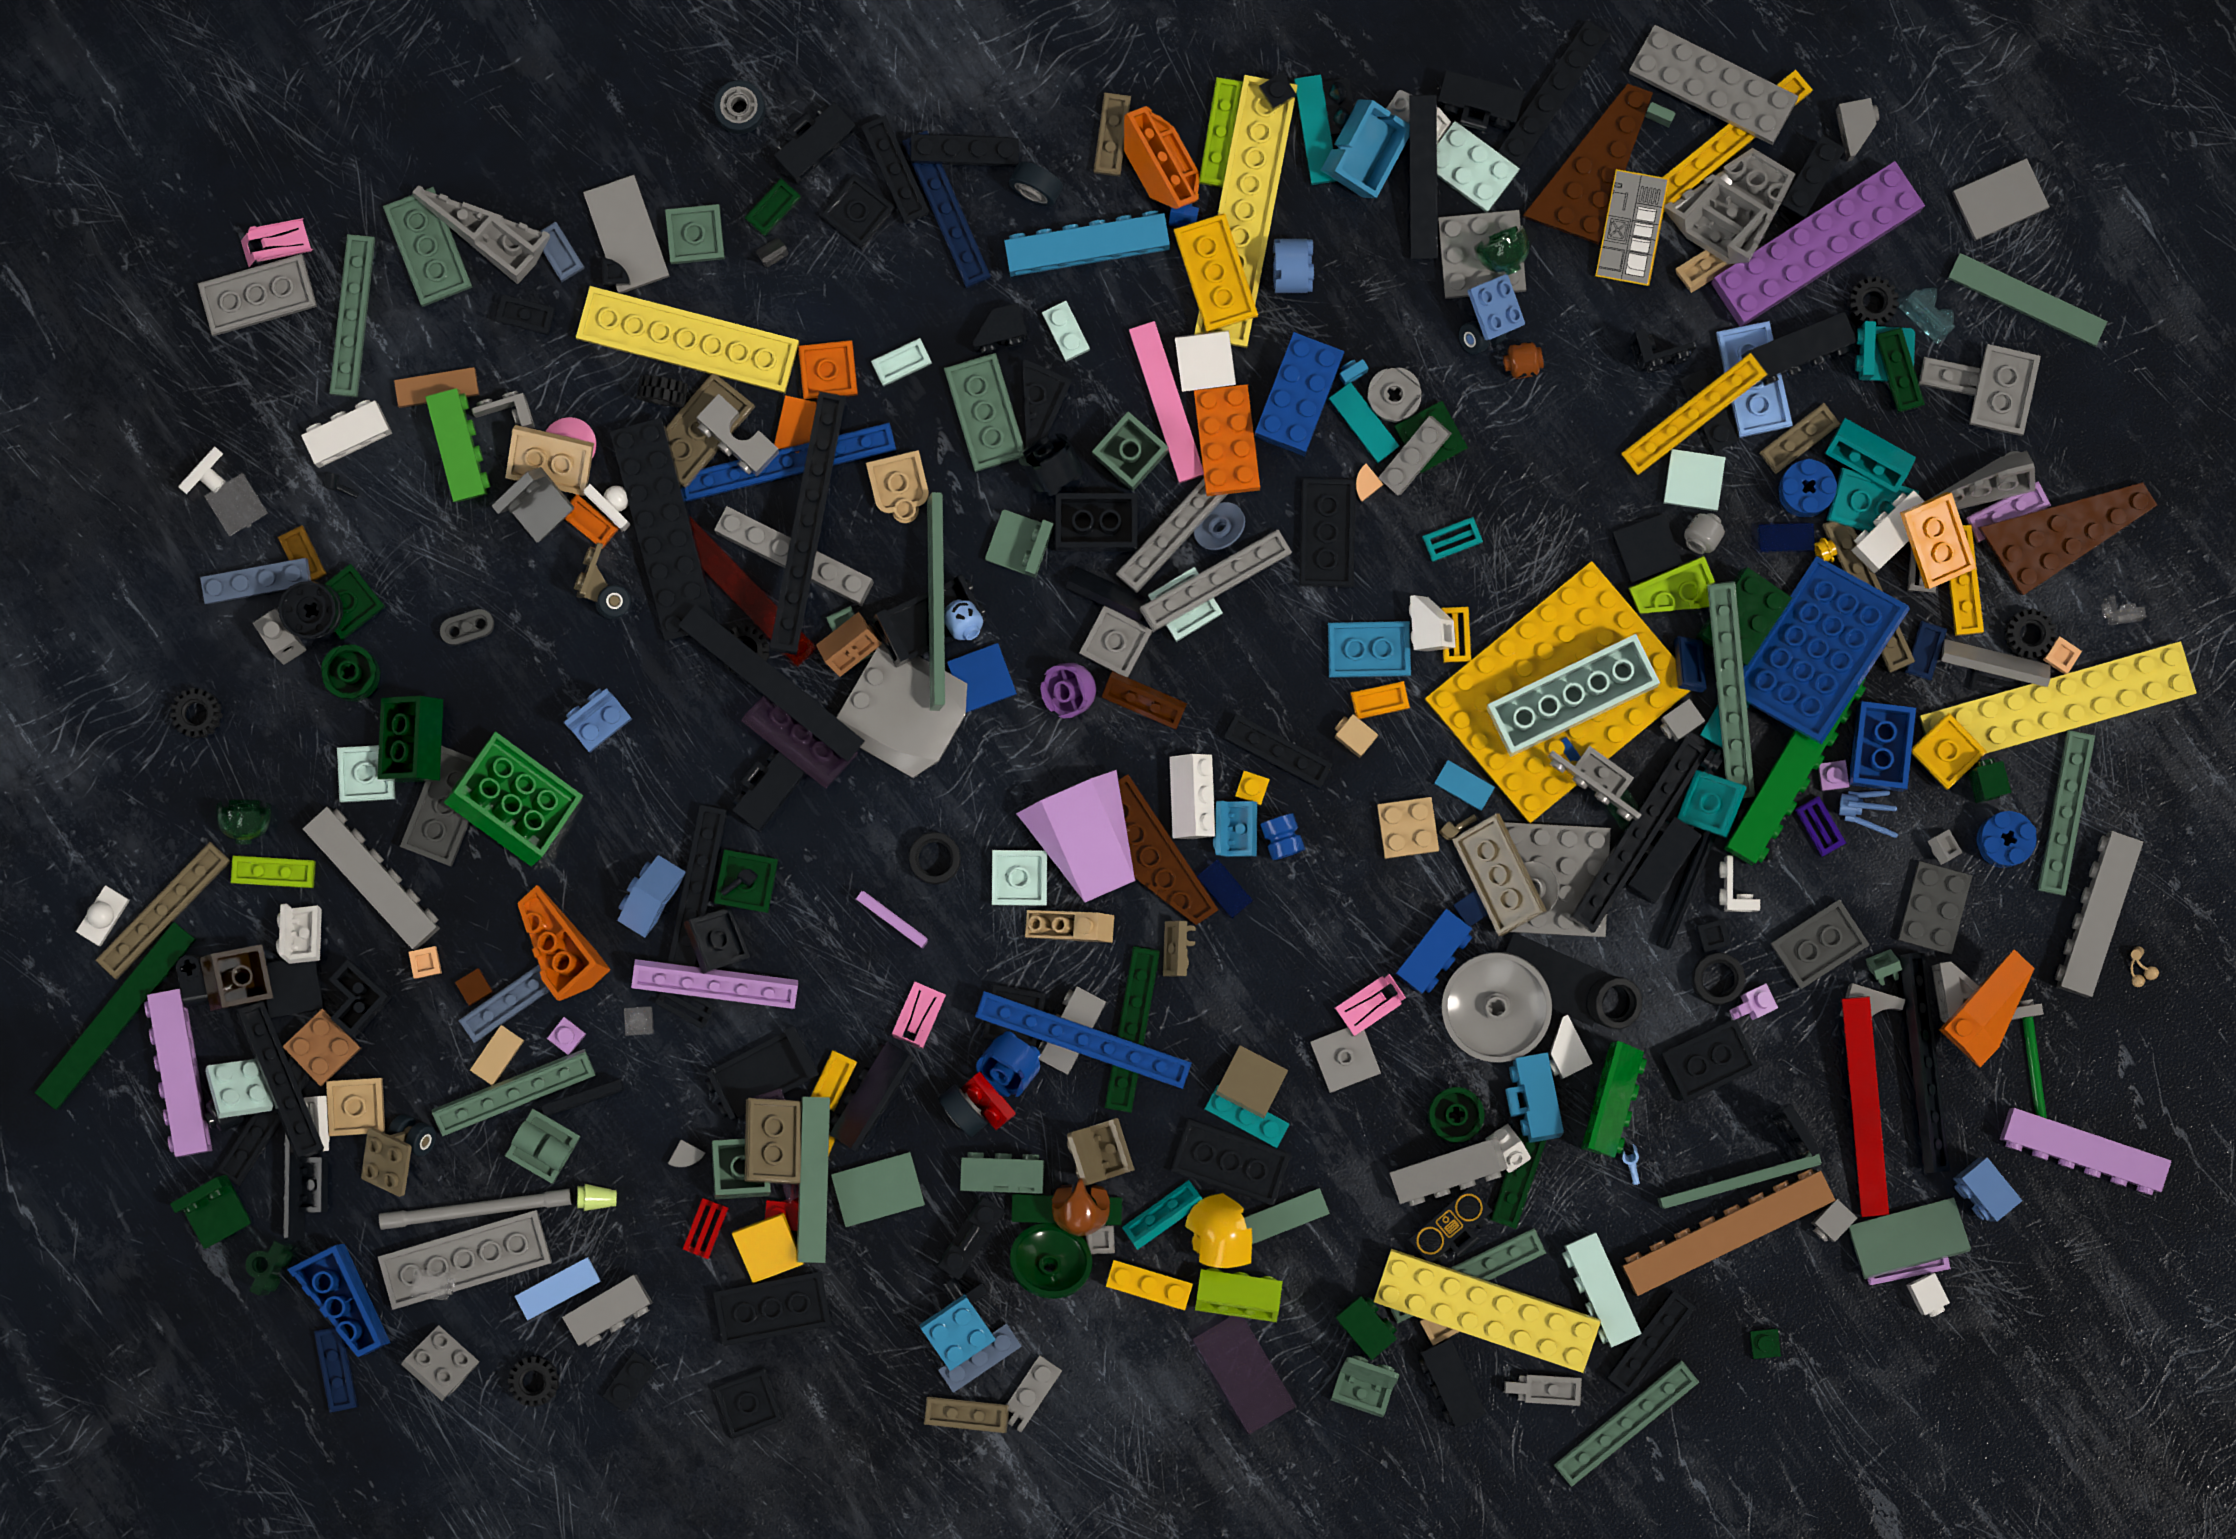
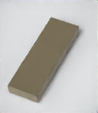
(1111, 135)
(1799, 438)
(966, 1414)

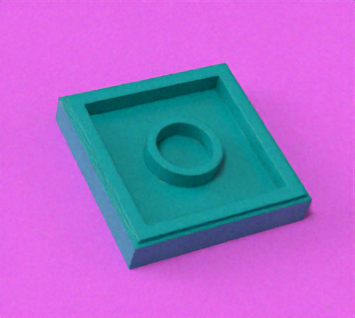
(1711, 803)

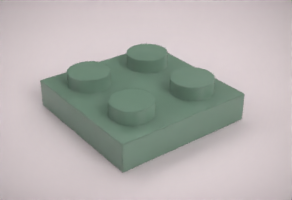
(695, 234)

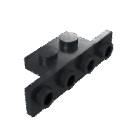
(303, 1191)

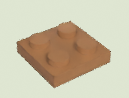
(321, 1047)

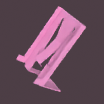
(292, 238)
(925, 998)
(1354, 1015)

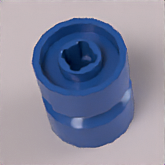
(1282, 837)

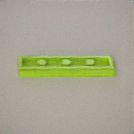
(1220, 131)

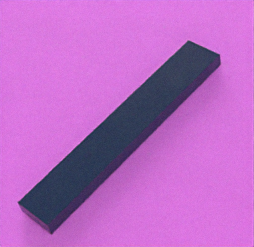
(951, 220)

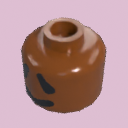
(1523, 360)

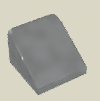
(772, 252)

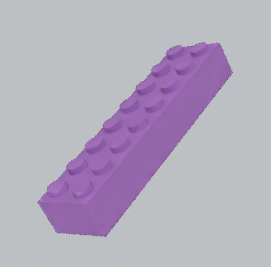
(1818, 244)

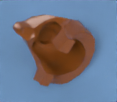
(1080, 1213)

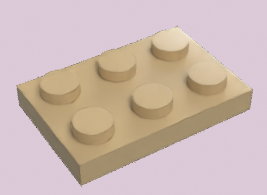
(561, 457)

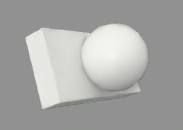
(610, 503)
(102, 915)

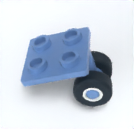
(1496, 315)

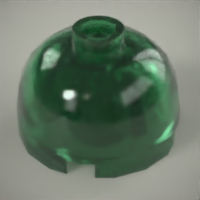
(1504, 251)
(243, 819)

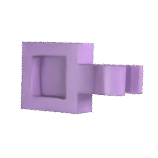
(1756, 1003)

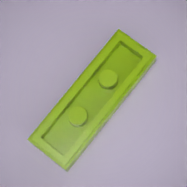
(273, 872)

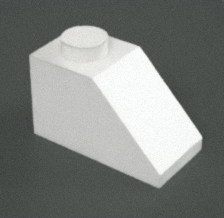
(1567, 1050)

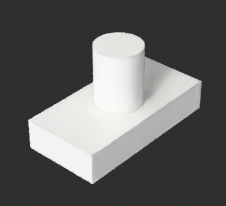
(204, 473)

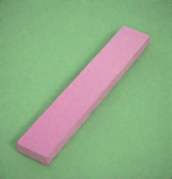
(1166, 402)

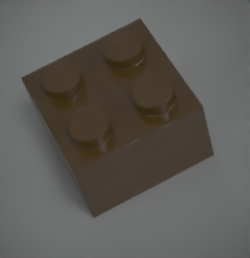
(236, 977)

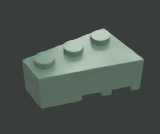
(1002, 1173)

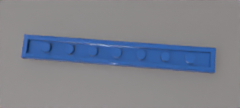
(787, 463)
(1083, 1040)

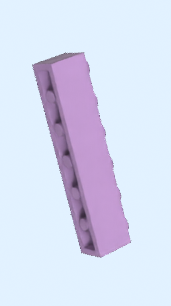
(179, 1073)
(2085, 1150)

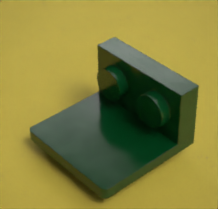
(213, 1211)

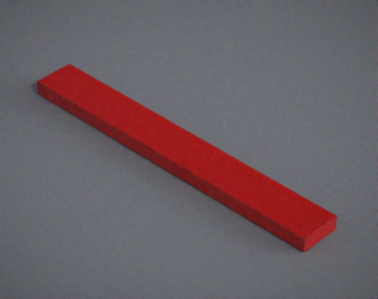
(1865, 1106)

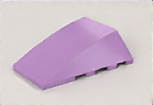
(1085, 835)

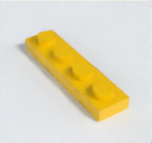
(1966, 598)

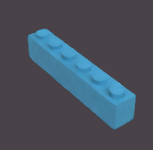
(1087, 244)

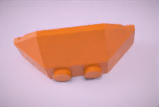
(1160, 159)

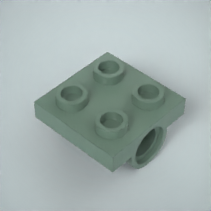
(542, 1146)

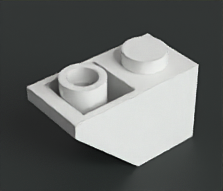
(1430, 625)

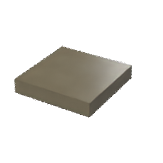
(1251, 1082)

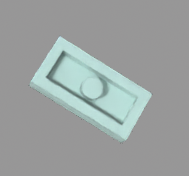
(1065, 331)

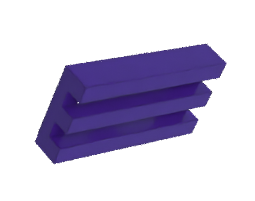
(1808, 806)

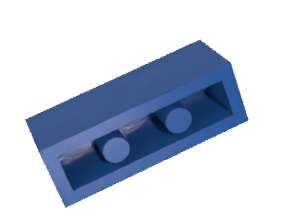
(1434, 952)

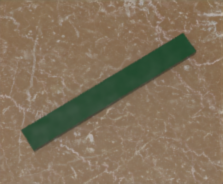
(115, 1016)

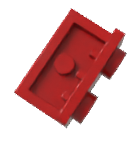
(992, 1104)

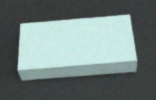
(901, 362)

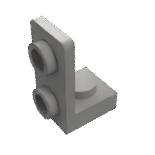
(521, 414)

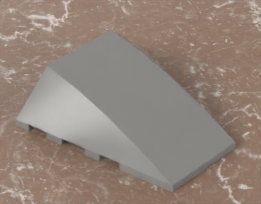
(1733, 207)

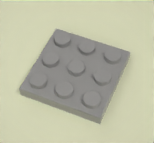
(1459, 260)

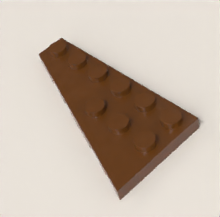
(1582, 188)
(2052, 538)
(1158, 861)

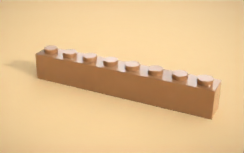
(1728, 1232)

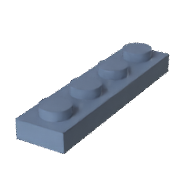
(254, 581)

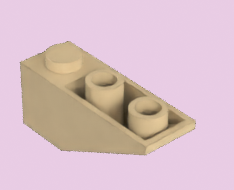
(1070, 926)

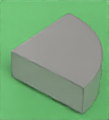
(685, 1155)

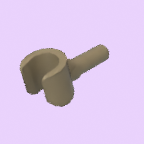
(1449, 831)

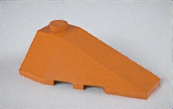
(563, 953)
(1985, 1016)

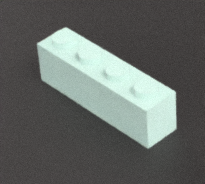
(1601, 1289)

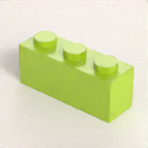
(1238, 1295)

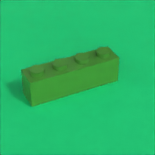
(456, 445)

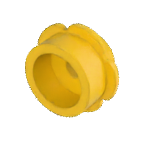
(1825, 550)

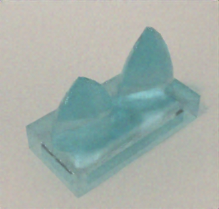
(1921, 310)

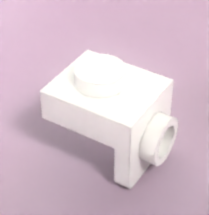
(1512, 1147)

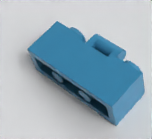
(1541, 1108)

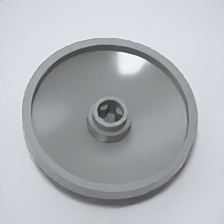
(1497, 1007)

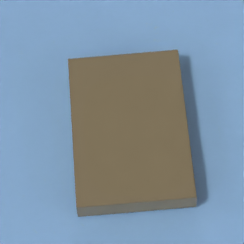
(773, 1141)

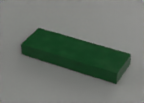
(1899, 370)

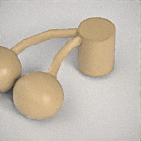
(2150, 973)

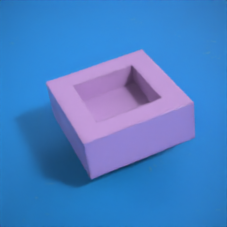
(1833, 775)
(566, 1036)

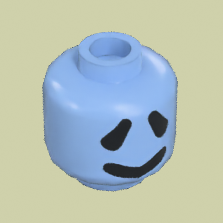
(963, 620)

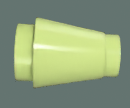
(595, 1197)

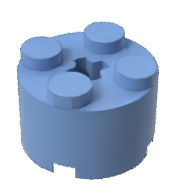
(1293, 265)

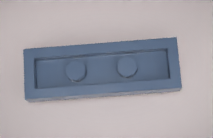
(983, 1360)

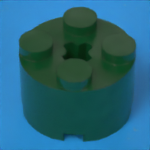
(337, 680)
(1467, 1126)

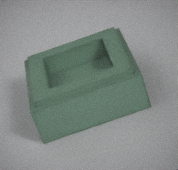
(1660, 114)

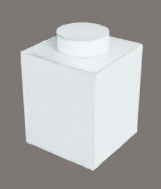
(1928, 1295)

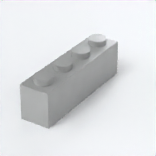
(1449, 1170)

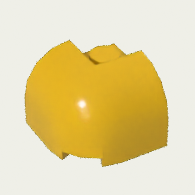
(1220, 1232)

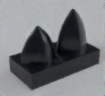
(1338, 104)

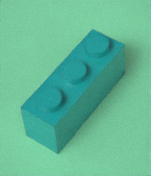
(1870, 455)

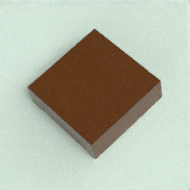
(474, 987)

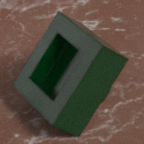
(1765, 1343)

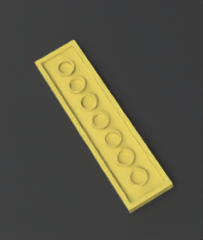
(687, 339)
(1487, 1310)

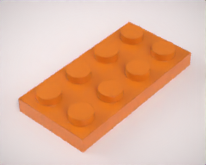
(1227, 440)

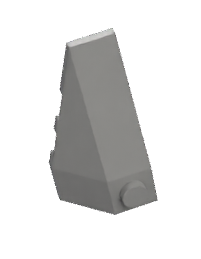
(1998, 480)

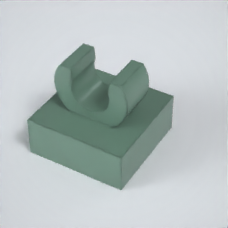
(1884, 965)

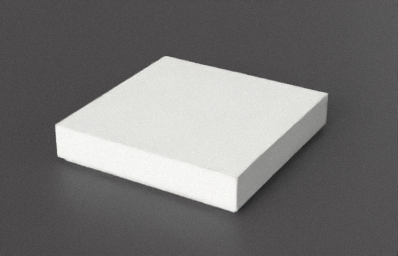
(1205, 360)

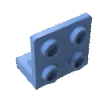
(597, 719)

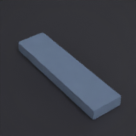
(504, 1005)

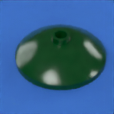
(1054, 1248)

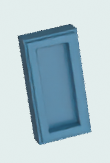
(1464, 785)

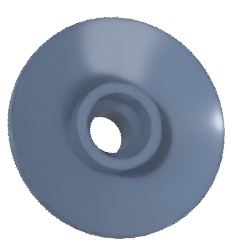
(1221, 527)

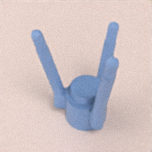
(1851, 806)

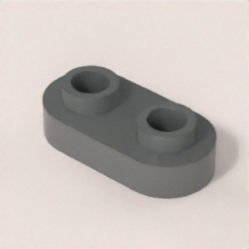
(467, 626)

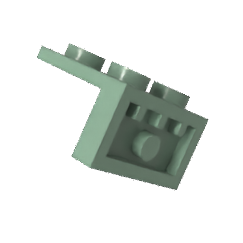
(1019, 543)

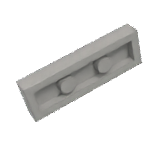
(1414, 455)

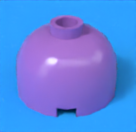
(1068, 689)

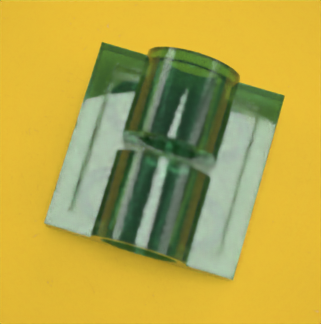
(277, 1257)

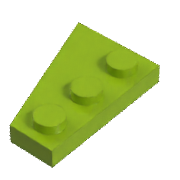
(1675, 589)

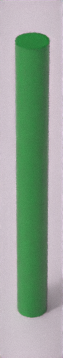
(2034, 1067)

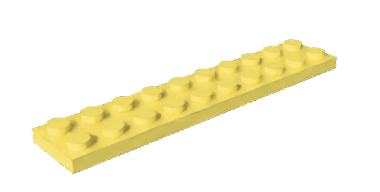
(1252, 186)
(2073, 699)

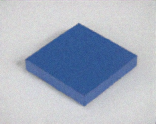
(985, 677)

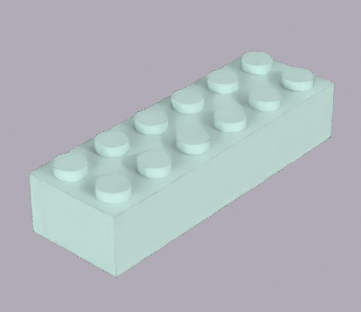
(1573, 695)

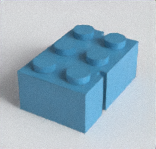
(1367, 149)

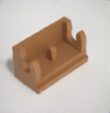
(848, 644)

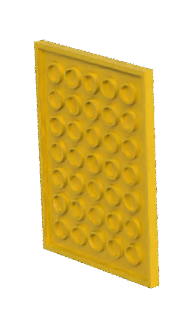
(1560, 631)

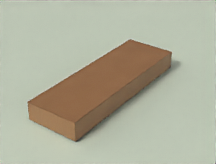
(414, 389)

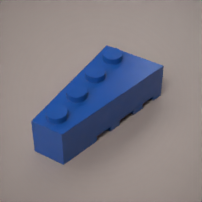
(342, 1298)

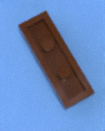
(1144, 700)

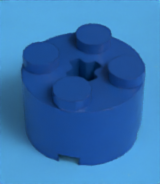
(1809, 503)
(2021, 834)
(1009, 1064)

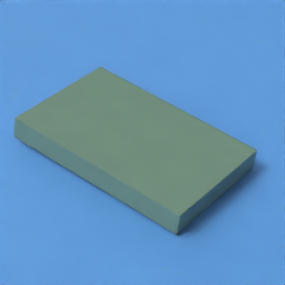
(878, 1189)

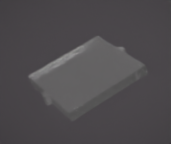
(236, 504)

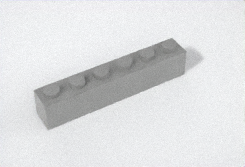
(775, 547)
(371, 878)
(2099, 914)

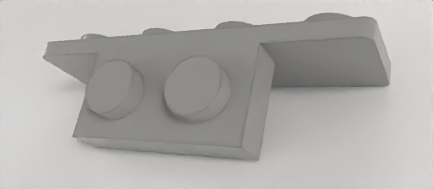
(1601, 776)

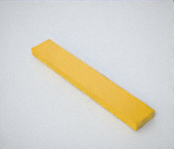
(1694, 414)

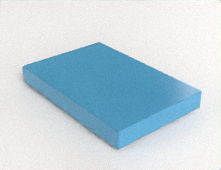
(1369, 649)

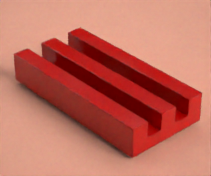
(697, 1250)

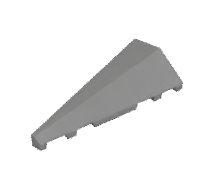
(504, 243)

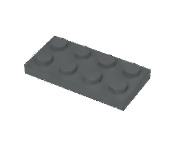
(435, 827)

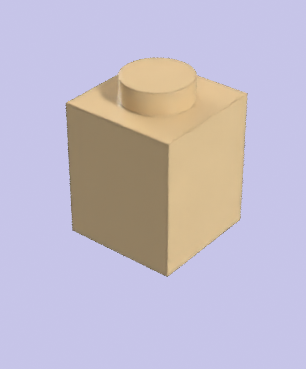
(1355, 735)

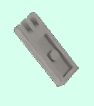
(1032, 1391)

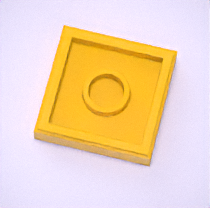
(1948, 751)
(767, 1247)

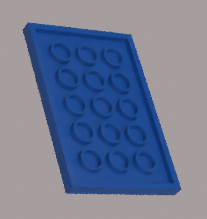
(1821, 649)

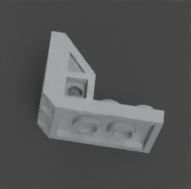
(1955, 987)

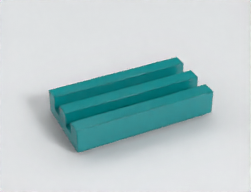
(1431, 547)

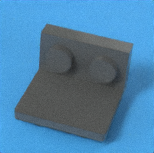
(535, 503)

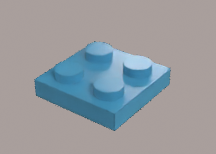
(957, 1332)

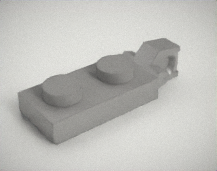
(1546, 1389)

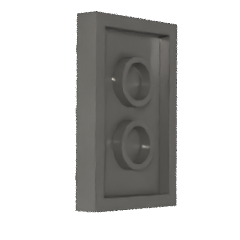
(1934, 908)
(1819, 944)

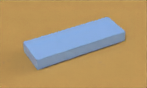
(557, 1288)

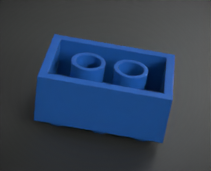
(1882, 746)

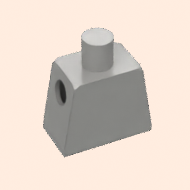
(278, 637)

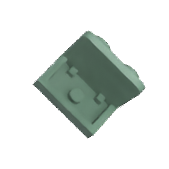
(1364, 1385)

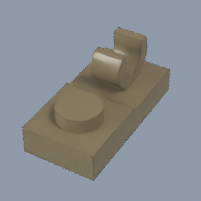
(1175, 951)

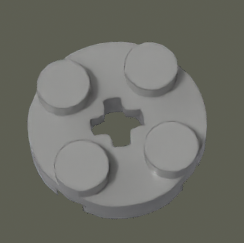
(1391, 379)

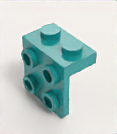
(1869, 360)

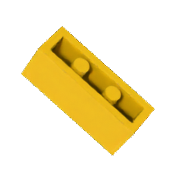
(1149, 1285)

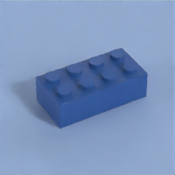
(1299, 394)

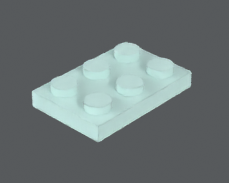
(1473, 167)

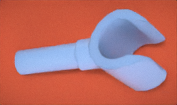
(1631, 1161)

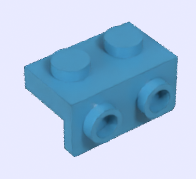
(1235, 829)

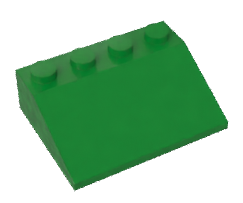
(513, 799)
(1613, 1099)

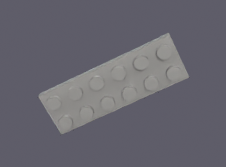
(1713, 84)
(470, 1256)

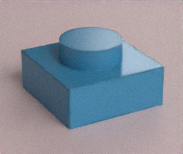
(1352, 371)

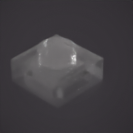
(638, 1021)

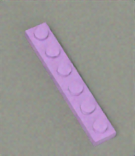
(714, 984)

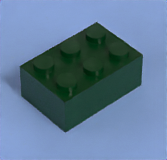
(1758, 611)
(410, 739)

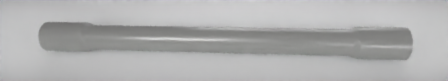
(403, 1218)

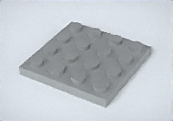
(1575, 858)

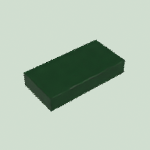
(772, 207)

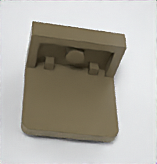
(1100, 1152)

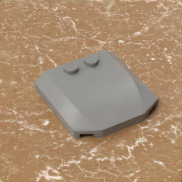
(894, 713)

